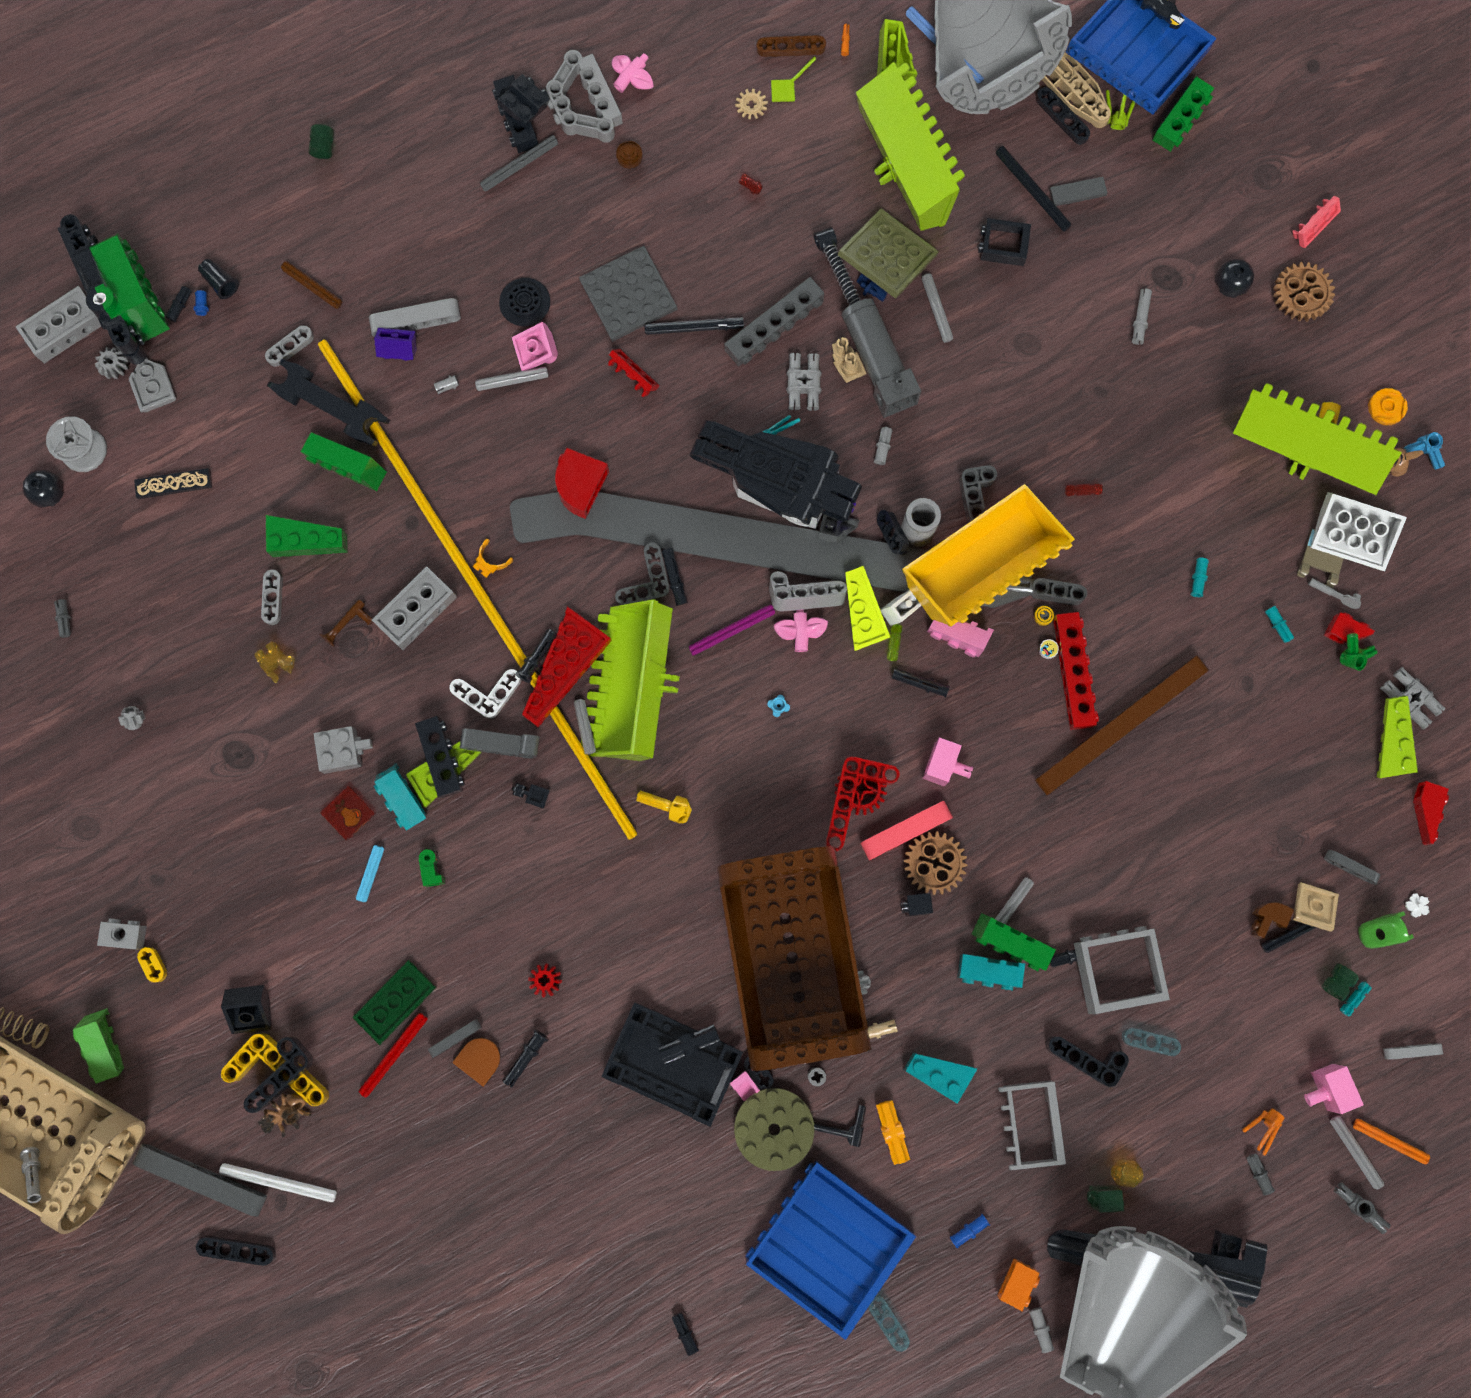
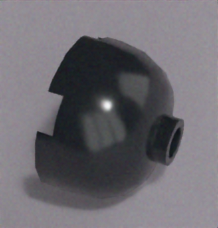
(1234, 278)
(43, 488)

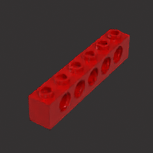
(1076, 719)

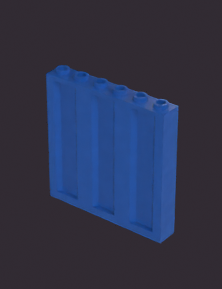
(1139, 51)
(829, 1249)

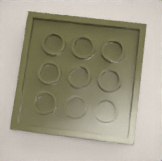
(888, 253)

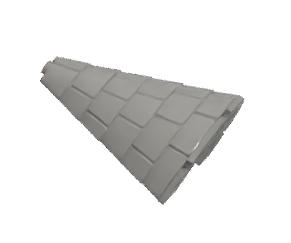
(1005, 42)

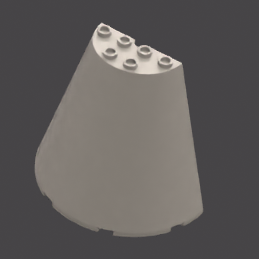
(1145, 1317)

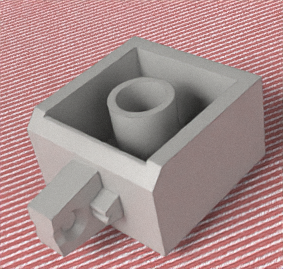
(339, 749)

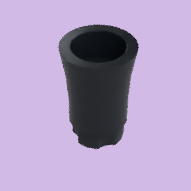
(218, 279)

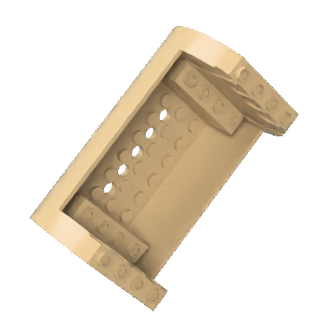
(70, 1177)

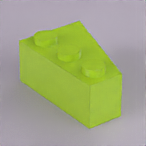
(894, 48)

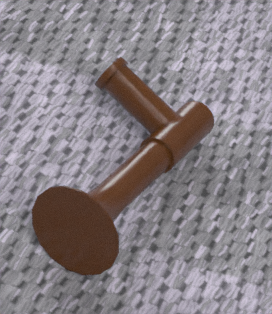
(355, 610)

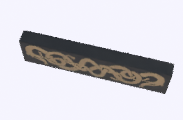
(173, 483)

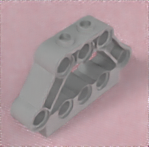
(583, 124)

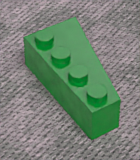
(343, 461)
(300, 538)
(1014, 942)

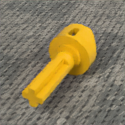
(678, 810)

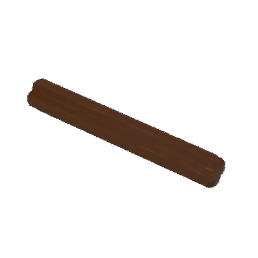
(312, 285)

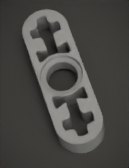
(289, 338)
(266, 591)
(1413, 1051)

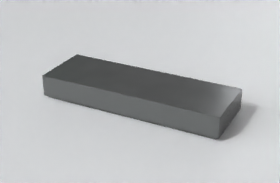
(1078, 191)

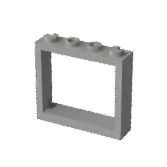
(1087, 976)

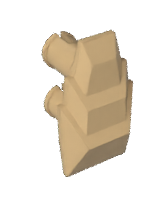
(847, 361)

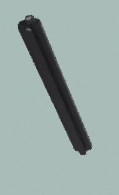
(1033, 188)

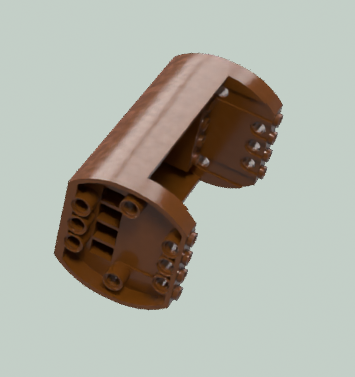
(832, 1015)

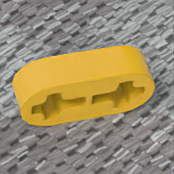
(147, 966)

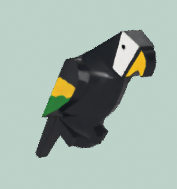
(1165, 10)

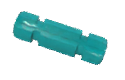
(1355, 998)

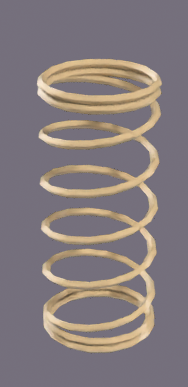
(37, 1031)

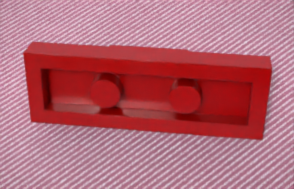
(633, 371)

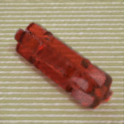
(1083, 489)

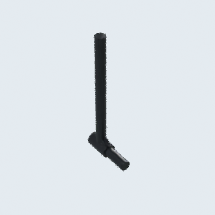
(855, 1132)

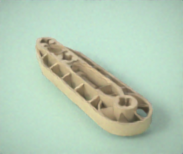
(1079, 91)

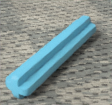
(370, 873)

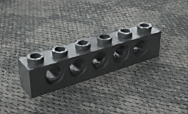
(806, 290)

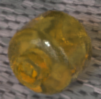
(1127, 1173)

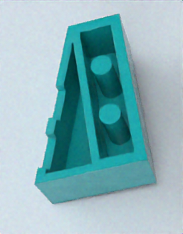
(399, 798)
(991, 972)
(941, 1075)

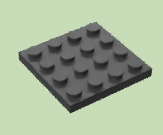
(628, 293)

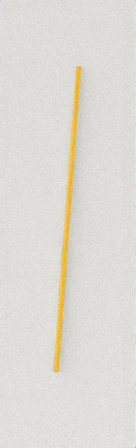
(478, 591)

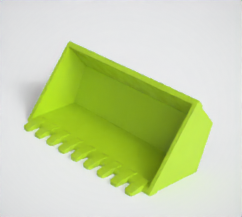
(909, 146)
(1317, 440)
(631, 680)

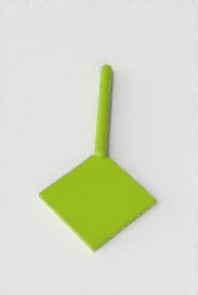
(784, 89)

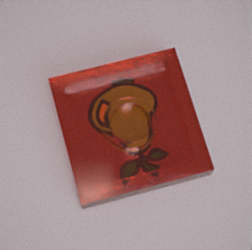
(347, 813)

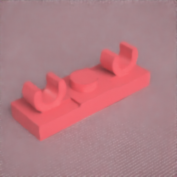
(1318, 221)

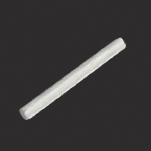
(278, 1182)

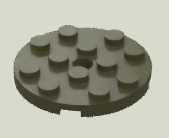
(769, 1150)

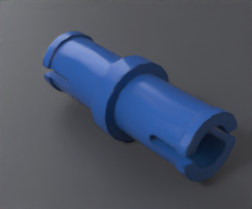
(969, 1231)

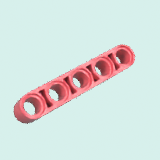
(906, 830)

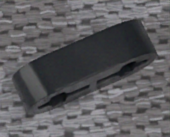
(755, 1077)

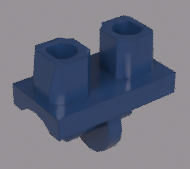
(871, 288)

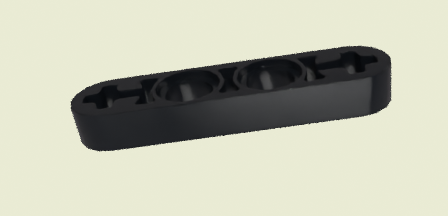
(1066, 113)
(235, 1254)

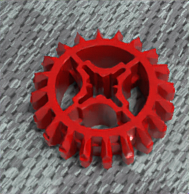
(869, 790)

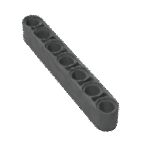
(199, 1180)

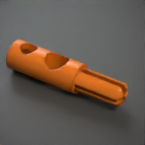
(845, 40)

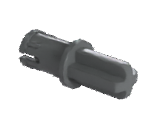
(62, 618)
(1260, 1174)

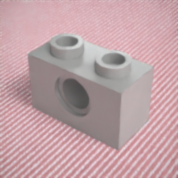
(110, 937)

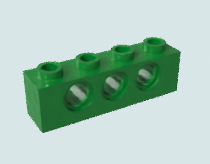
(1197, 91)

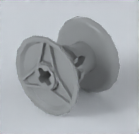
(76, 444)

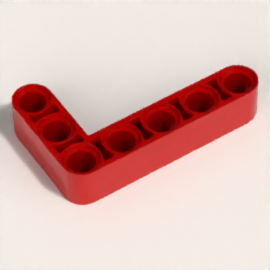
(849, 795)

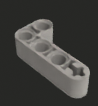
(804, 596)

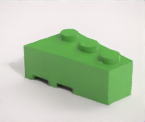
(97, 1046)

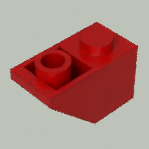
(1343, 624)

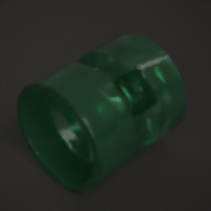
(321, 141)
(1339, 983)

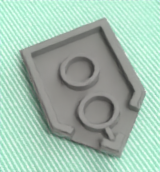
(151, 386)

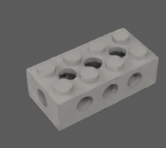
(59, 325)
(412, 596)

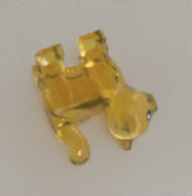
(273, 660)

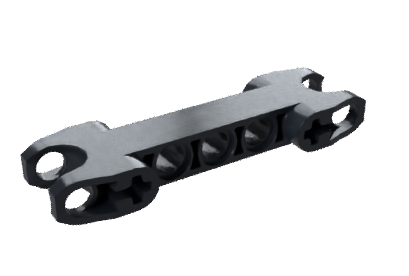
(357, 418)

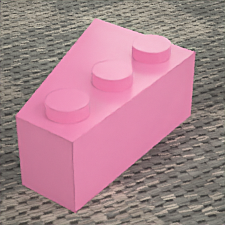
(962, 635)

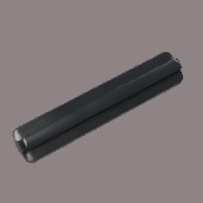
(1286, 937)

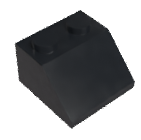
(247, 1009)

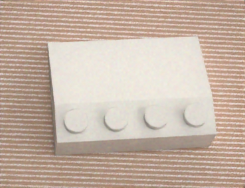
(1357, 531)

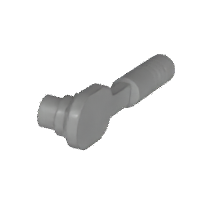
(1352, 602)

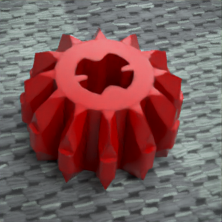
(541, 974)

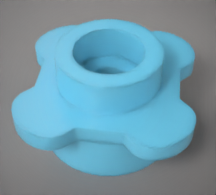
(773, 705)

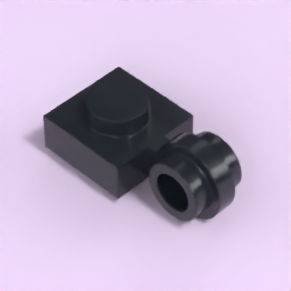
(535, 796)

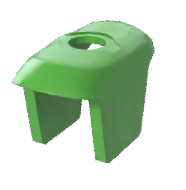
(1393, 927)

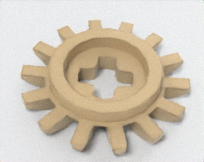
(752, 96)

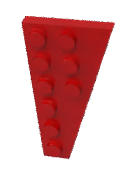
(568, 658)

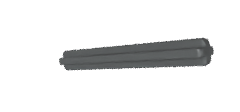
(518, 163)

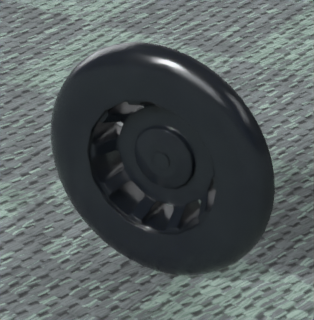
(523, 292)

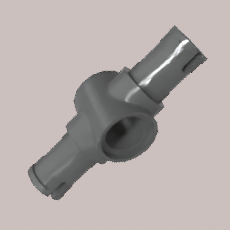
(1369, 1214)

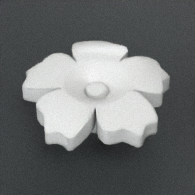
(1417, 905)

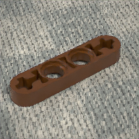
(791, 50)

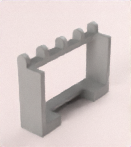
(1057, 1144)

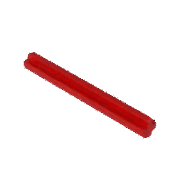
(393, 1055)

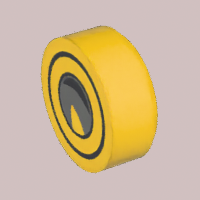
(1044, 615)

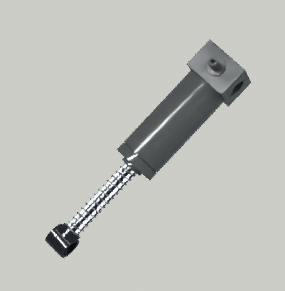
(894, 385)

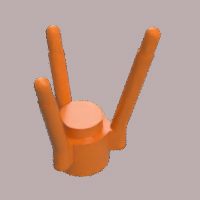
(1273, 1121)

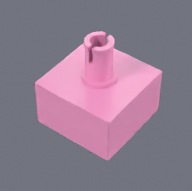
(944, 763)
(1334, 1089)

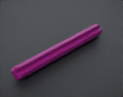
(731, 630)

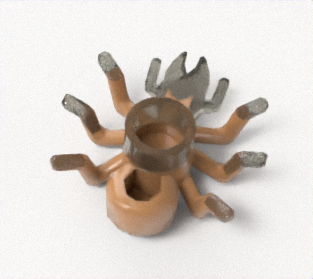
(287, 1112)

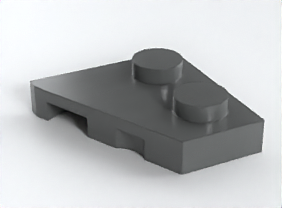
(834, 530)

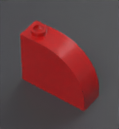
(579, 481)

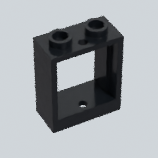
(1004, 256)

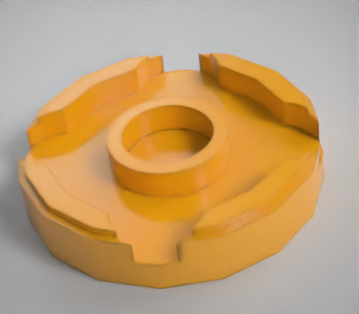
(1387, 406)

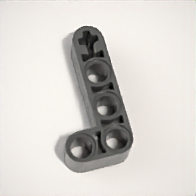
(975, 488)
(500, 743)

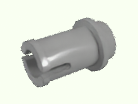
(446, 384)

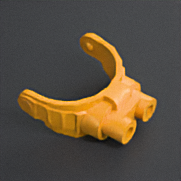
(485, 567)

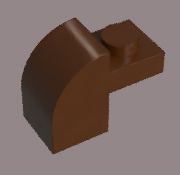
(1270, 914)

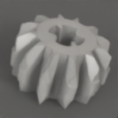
(106, 358)

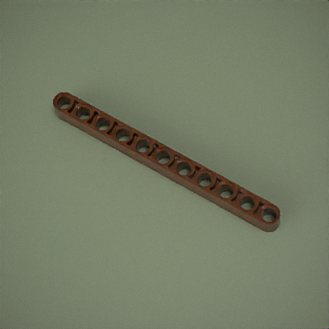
(1121, 725)

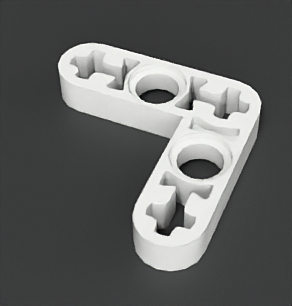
(491, 699)

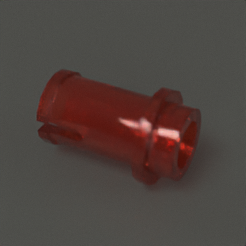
(754, 186)

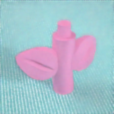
(631, 72)
(800, 629)

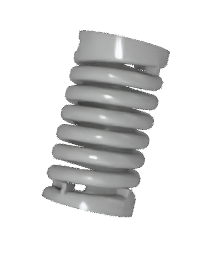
(925, 511)

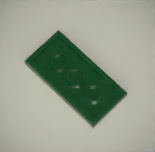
(394, 1002)

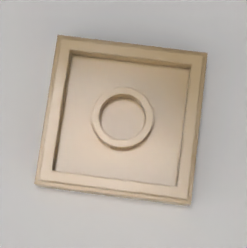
(1315, 907)

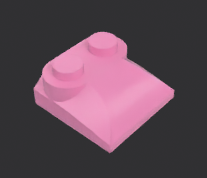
(535, 346)

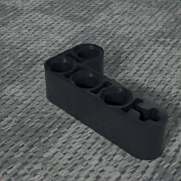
(1083, 1058)
(276, 1078)

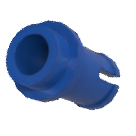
(201, 303)

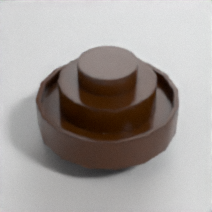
(629, 154)

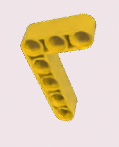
(264, 1053)

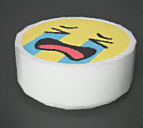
(1048, 649)

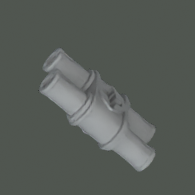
(812, 380)
(1422, 697)

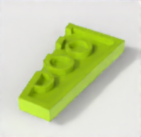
(1397, 740)
(422, 779)

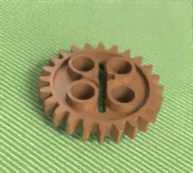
(1310, 305)
(930, 880)

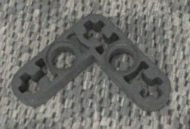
(650, 586)

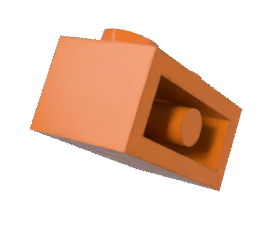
(1018, 1285)

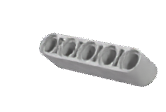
(417, 316)

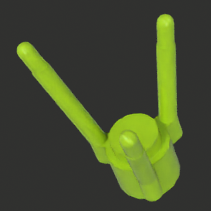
(1119, 119)

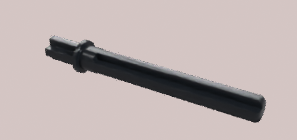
(690, 326)

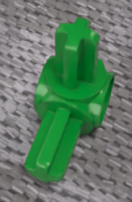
(1354, 656)

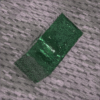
(1105, 1198)

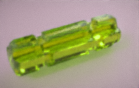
(894, 642)

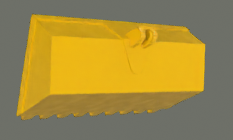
(986, 557)

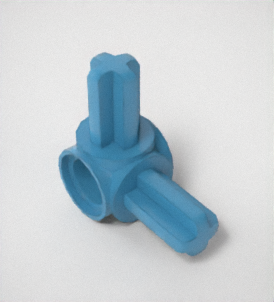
(1432, 450)

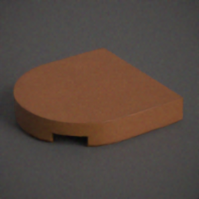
(479, 1060)

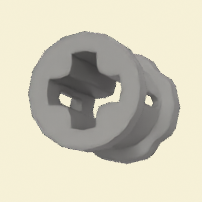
(822, 1078)

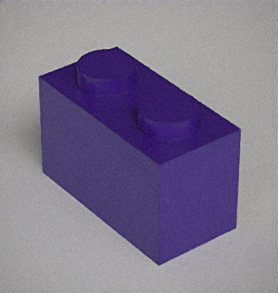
(395, 344)

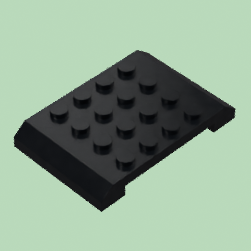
(687, 1084)

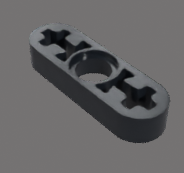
(898, 542)

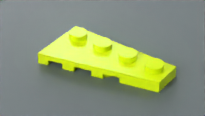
(865, 614)

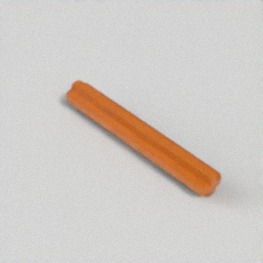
(1391, 1141)

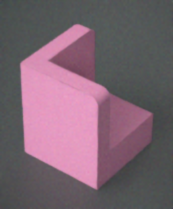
(744, 1085)

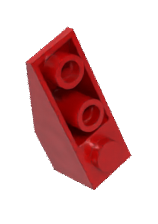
(1429, 805)

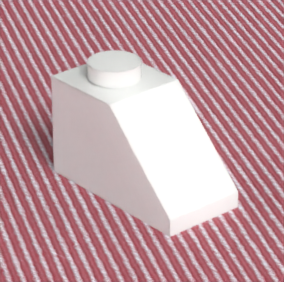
(900, 608)

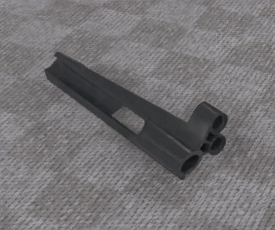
(1240, 1276)

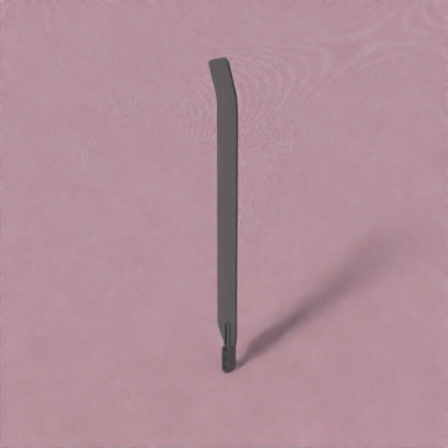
(741, 542)

